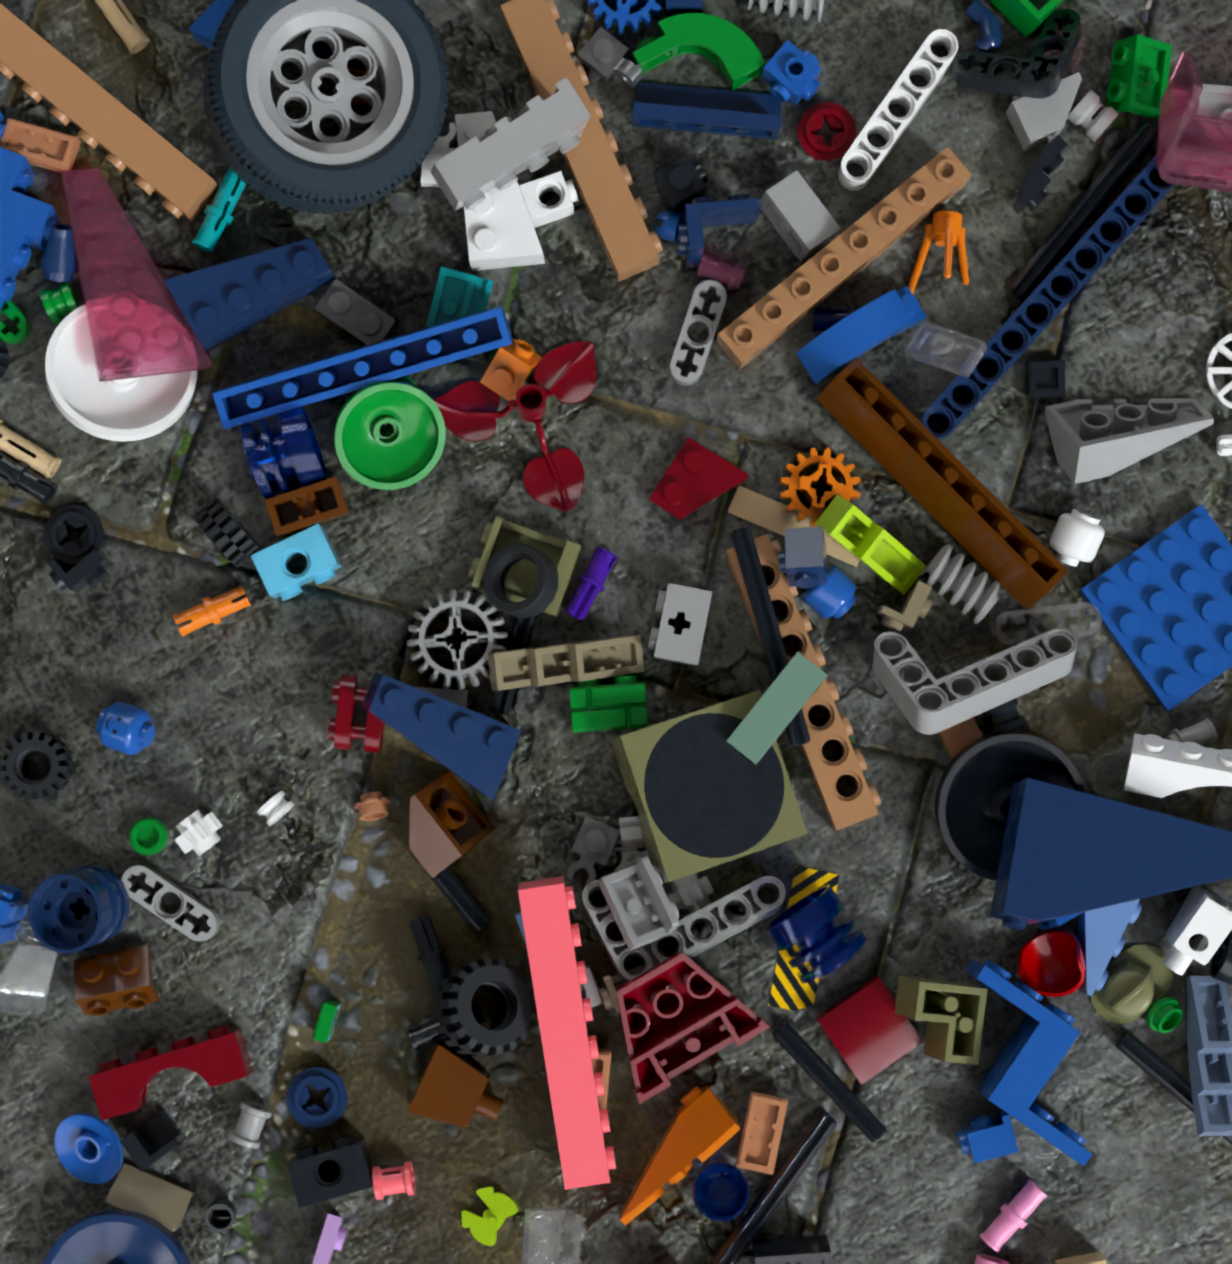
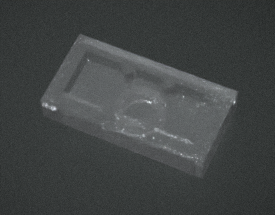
(946, 349)

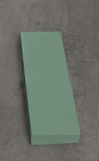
(777, 707)

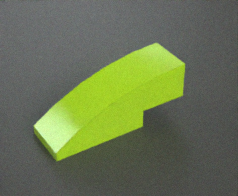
(870, 544)

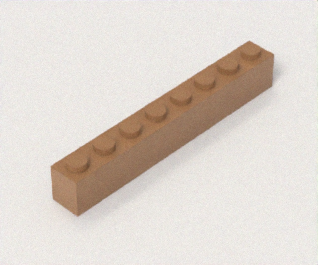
(102, 119)
(592, 163)

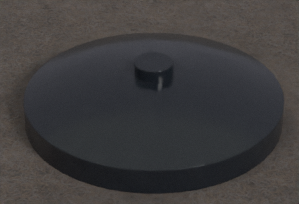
(978, 789)

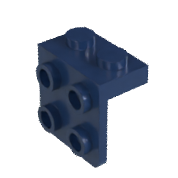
(707, 213)

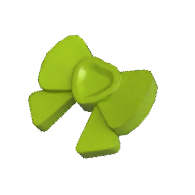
(500, 1207)

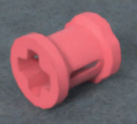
(393, 1180)

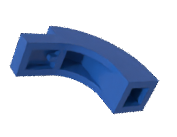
(860, 333)

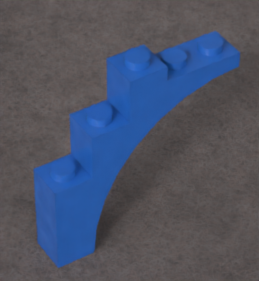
(23, 219)

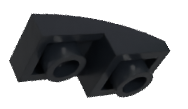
(1036, 181)

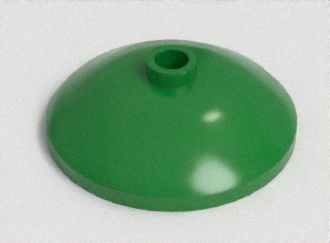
(393, 457)

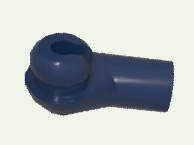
(989, 27)

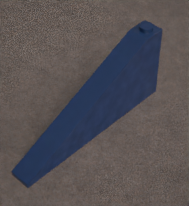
(1088, 852)

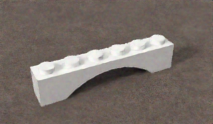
(1167, 766)

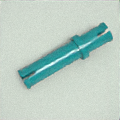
(219, 212)

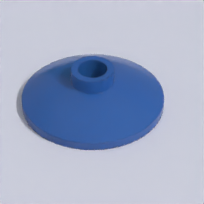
(88, 1148)

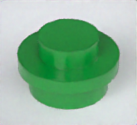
(1164, 1015)

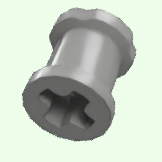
(249, 1124)

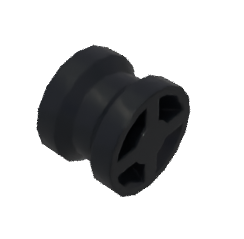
(1005, 717)

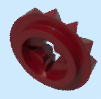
(837, 119)

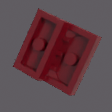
(868, 1029)

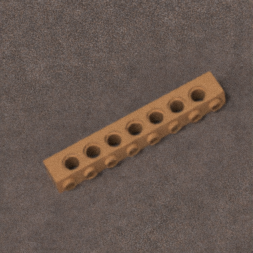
(843, 258)
(863, 801)

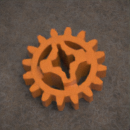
(802, 484)

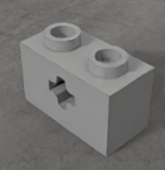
(687, 646)

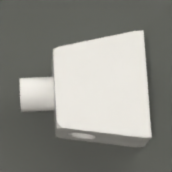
(1201, 915)

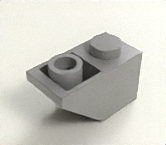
(1043, 119)

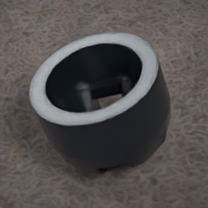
(222, 1220)

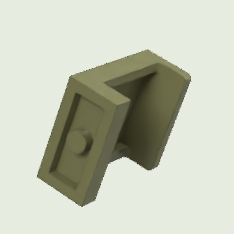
(523, 575)

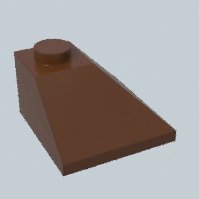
(444, 824)

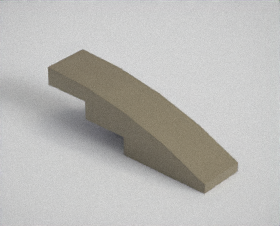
(565, 662)

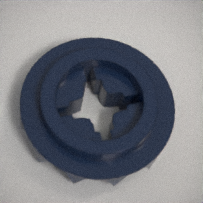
(317, 1115)

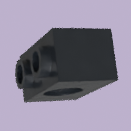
(314, 1186)

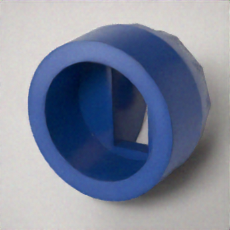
(669, 226)

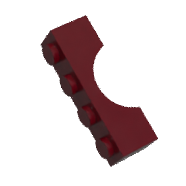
(216, 1059)

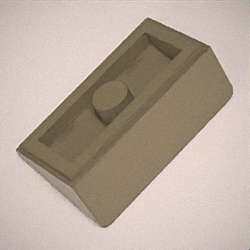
(150, 1196)

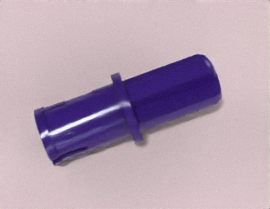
(591, 583)

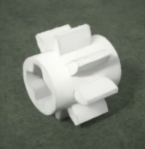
(198, 832)

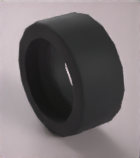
(499, 566)

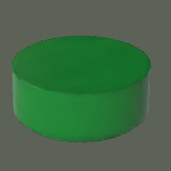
(149, 836)

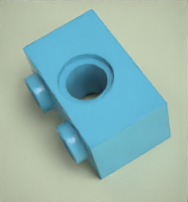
(274, 562)

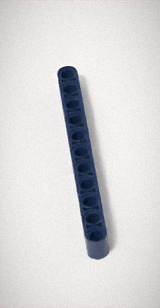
(1044, 299)

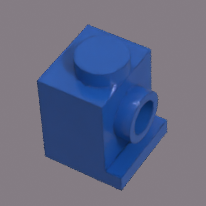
(988, 1137)

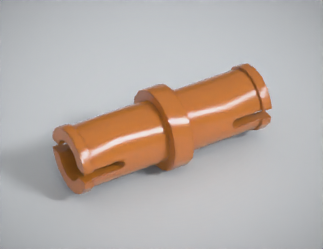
(211, 610)

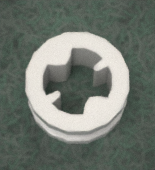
(275, 808)

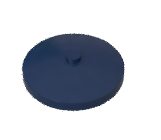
(117, 1239)

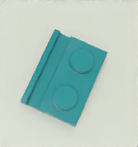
(458, 296)

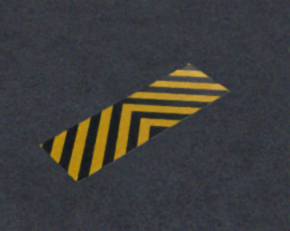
(786, 988)

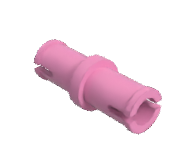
(1013, 1215)

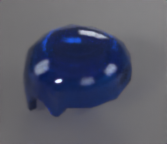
(720, 1191)

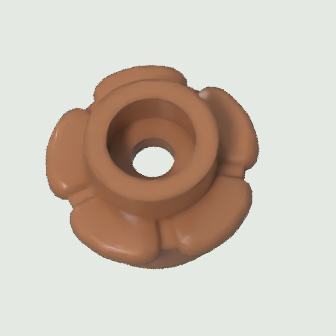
(372, 806)

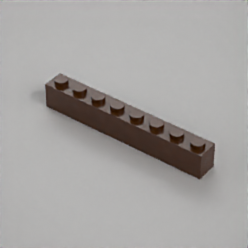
(941, 484)

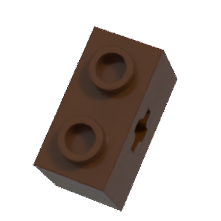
(307, 507)

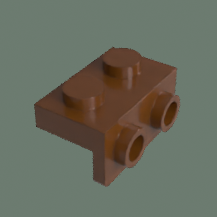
(114, 981)

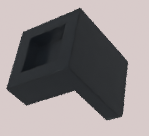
(152, 1140)

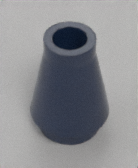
(59, 255)

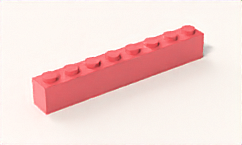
(564, 1032)

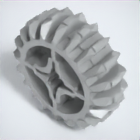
(425, 641)

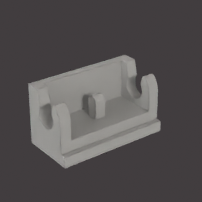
(798, 216)

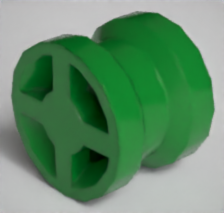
(59, 301)

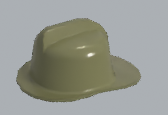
(1133, 984)

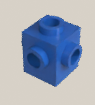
(792, 74)

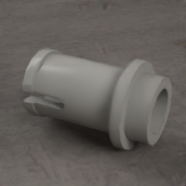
(1199, 733)

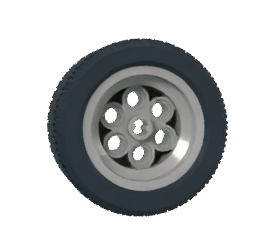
(292, 157)

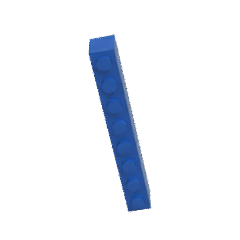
(363, 366)

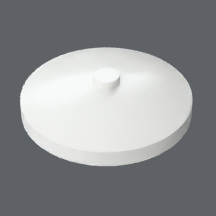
(114, 408)

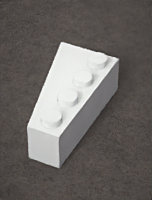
(500, 226)

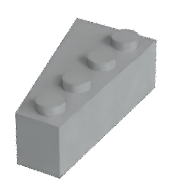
(512, 147)

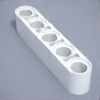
(904, 94)

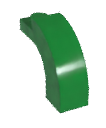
(707, 37)

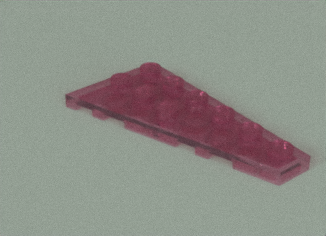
(127, 304)

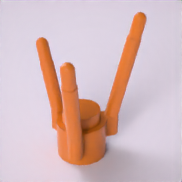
(947, 232)

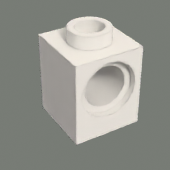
(542, 214)

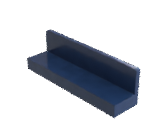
(706, 111)

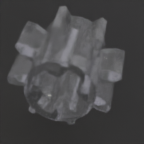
(691, 893)

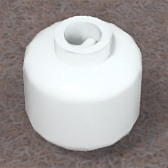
(1077, 537)

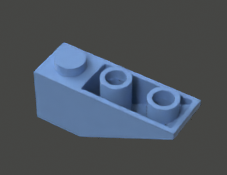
(1101, 938)

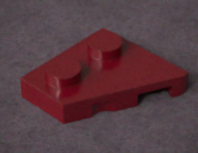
(694, 480)

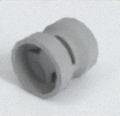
(1086, 109)

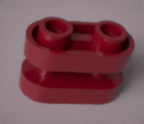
(343, 728)

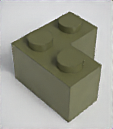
(952, 1016)

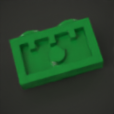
(1138, 75)

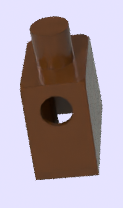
(454, 1089)

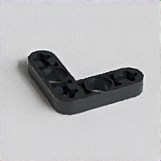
(972, 66)

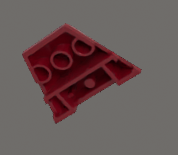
(677, 1020)

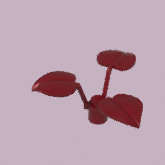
(568, 374)

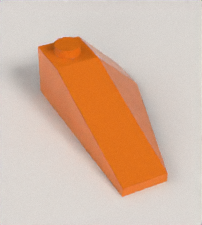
(695, 1131)

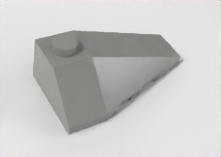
(1107, 438)

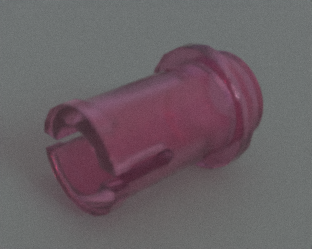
(722, 271)

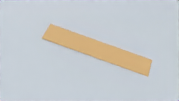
(772, 516)

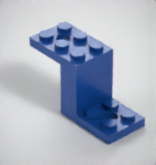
(1029, 1059)

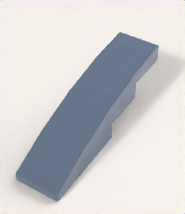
(1210, 1054)

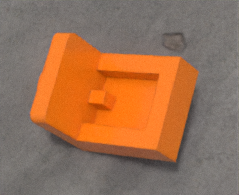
(510, 368)

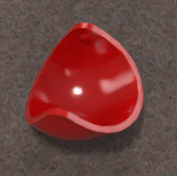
(1052, 963)

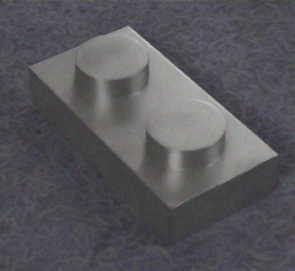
(355, 314)

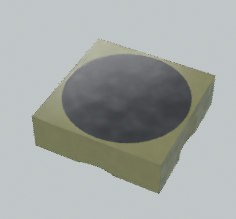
(701, 795)

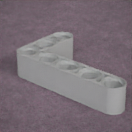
(944, 702)
(711, 914)

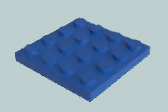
(1172, 607)

